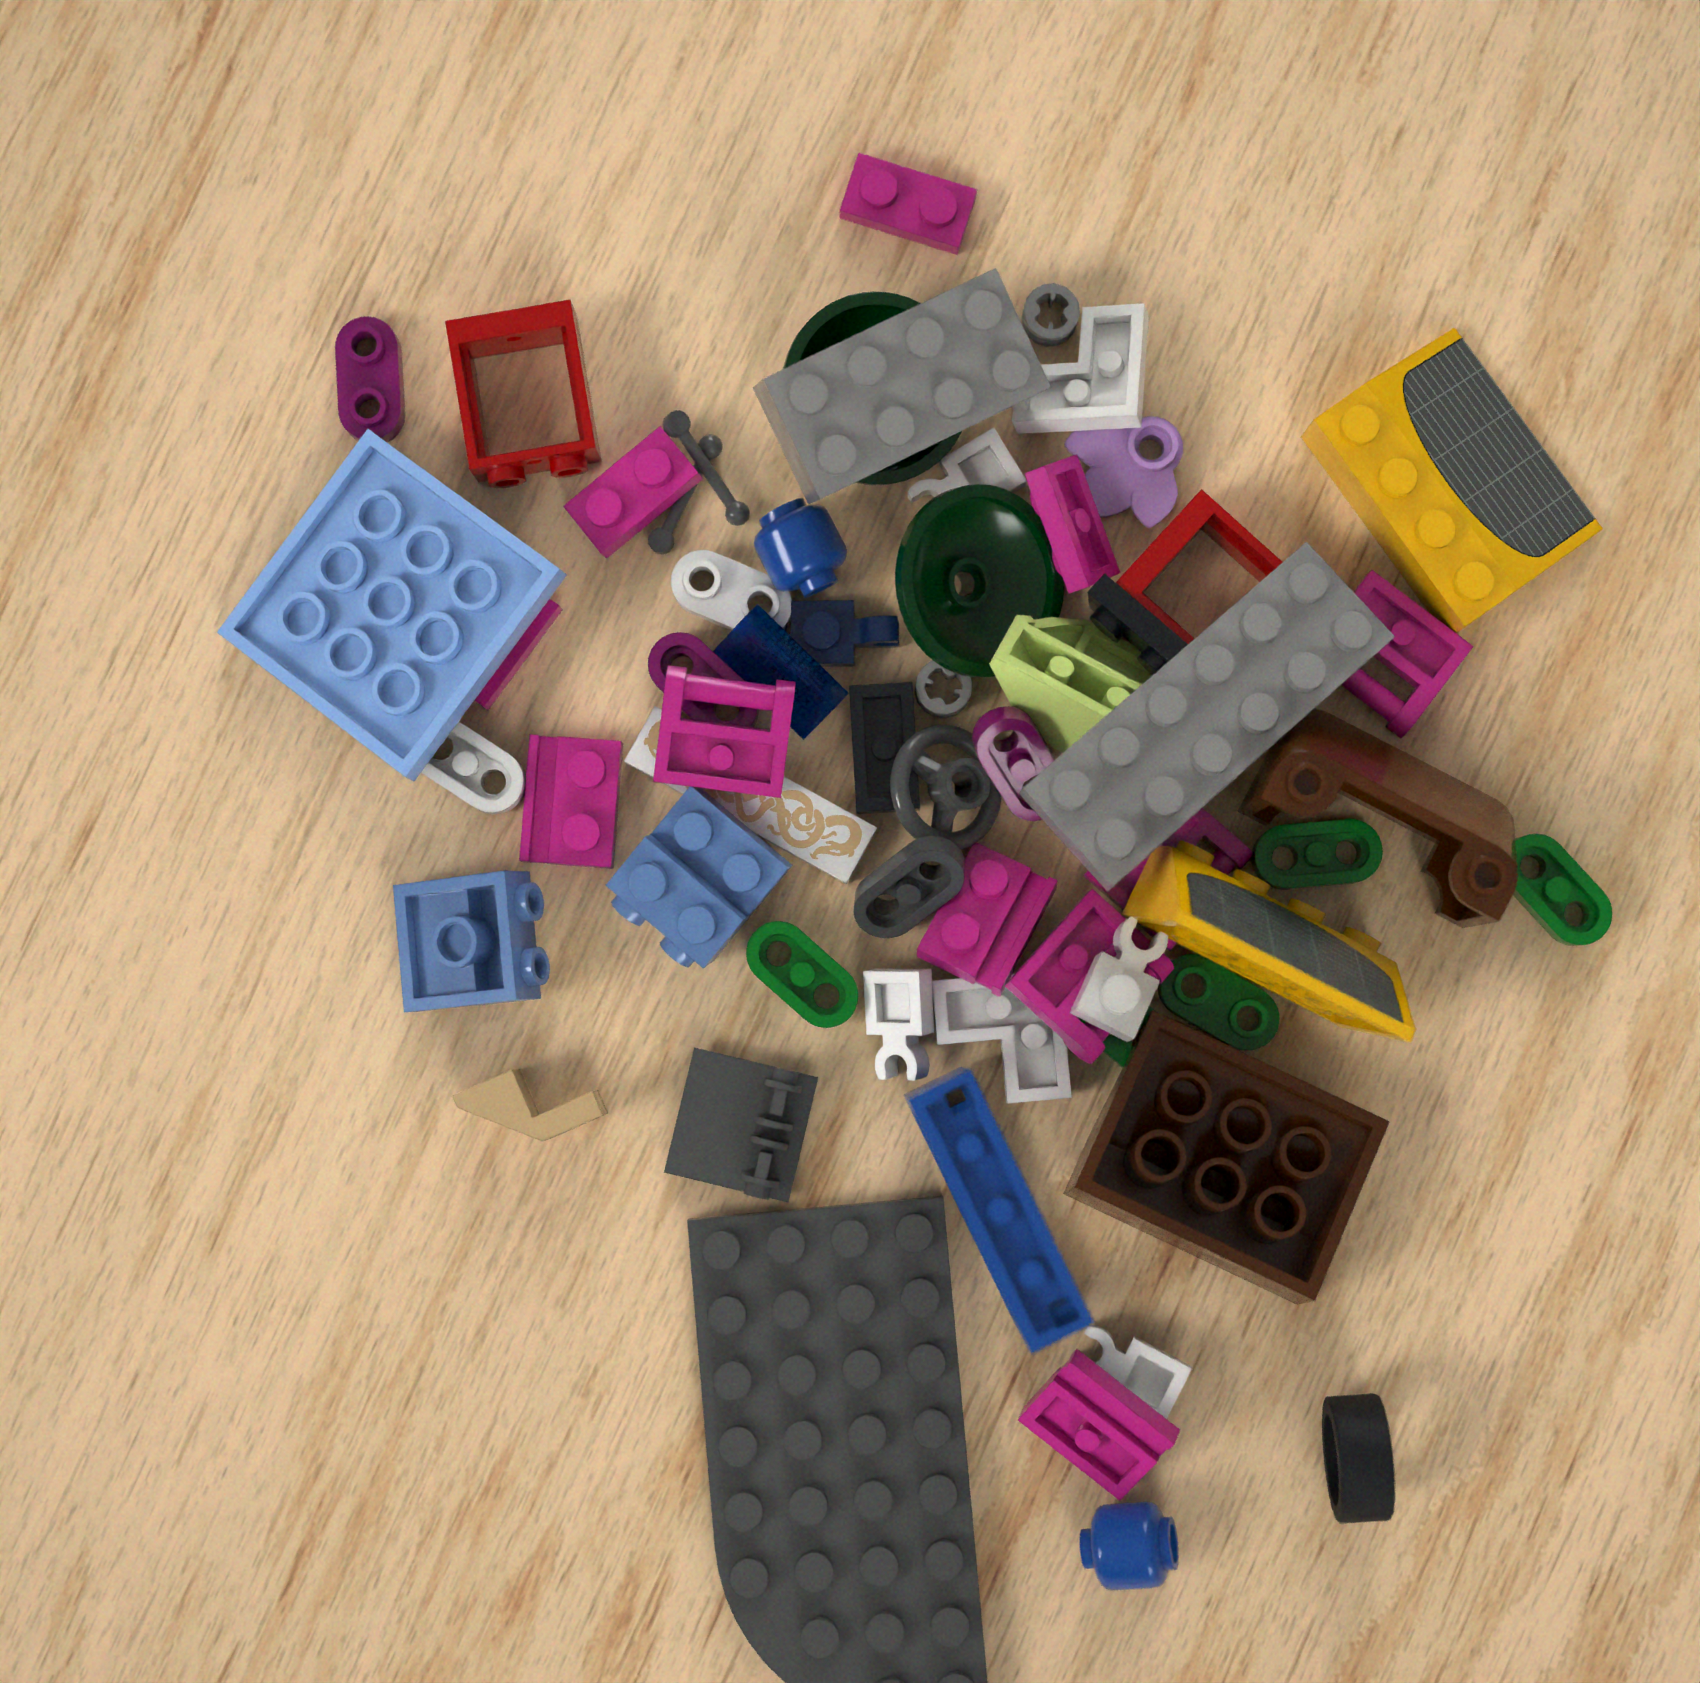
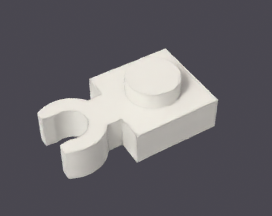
(977, 462)
(1116, 987)
(901, 1011)
(1143, 1369)

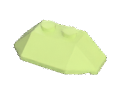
(1065, 674)

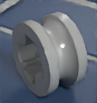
(1050, 293)
(936, 707)

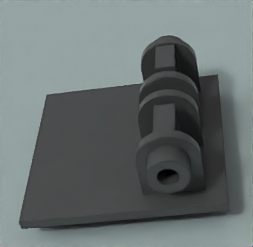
(741, 1125)

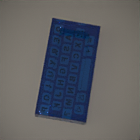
(765, 652)

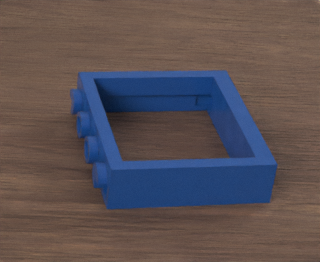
(999, 1210)

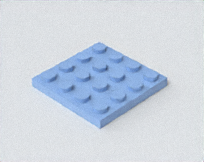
(391, 604)

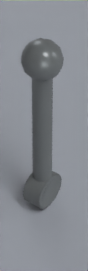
(677, 426)
(661, 538)

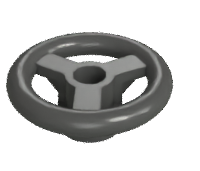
(970, 780)

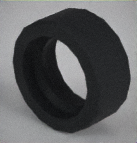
(1358, 1458)

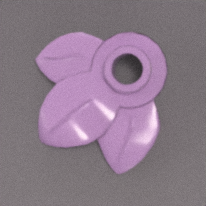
(1122, 476)

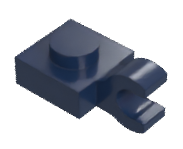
(833, 633)

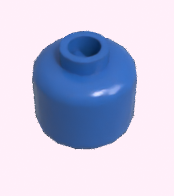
(800, 547)
(1130, 1546)

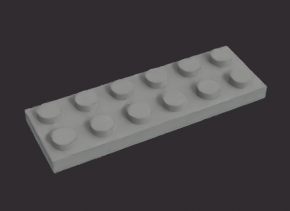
(1206, 716)

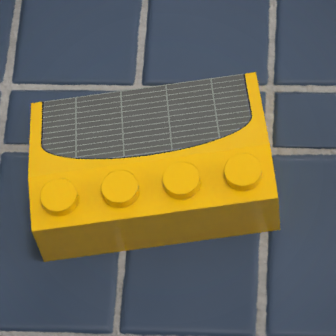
(1450, 481)
(1271, 942)

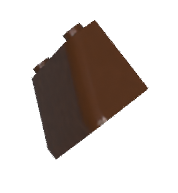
(1471, 830)

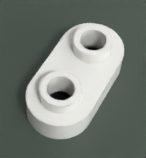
(731, 592)
(468, 767)

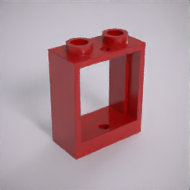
(509, 333)
(1198, 515)

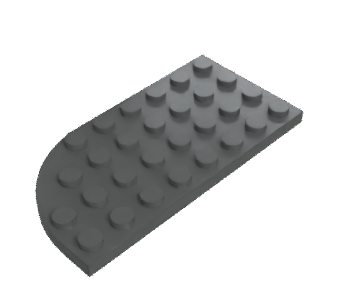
(839, 1441)

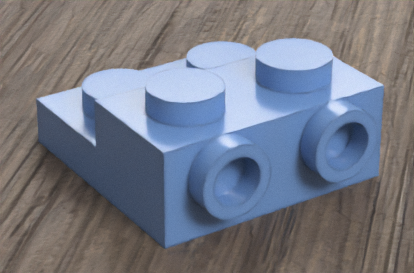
(696, 878)
(469, 941)

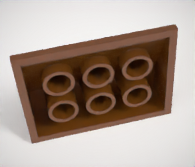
(1228, 1159)

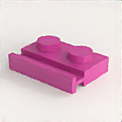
(571, 801)
(988, 921)
(1098, 1425)

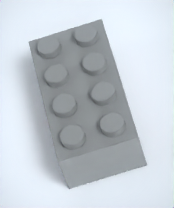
(901, 386)

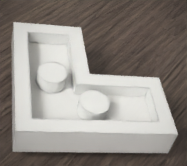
(1103, 385)
(1031, 1051)

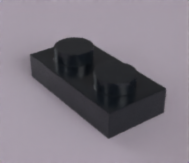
(1123, 616)
(880, 726)

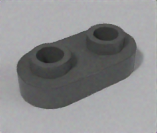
(915, 885)

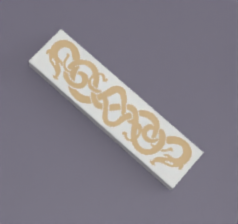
(795, 822)

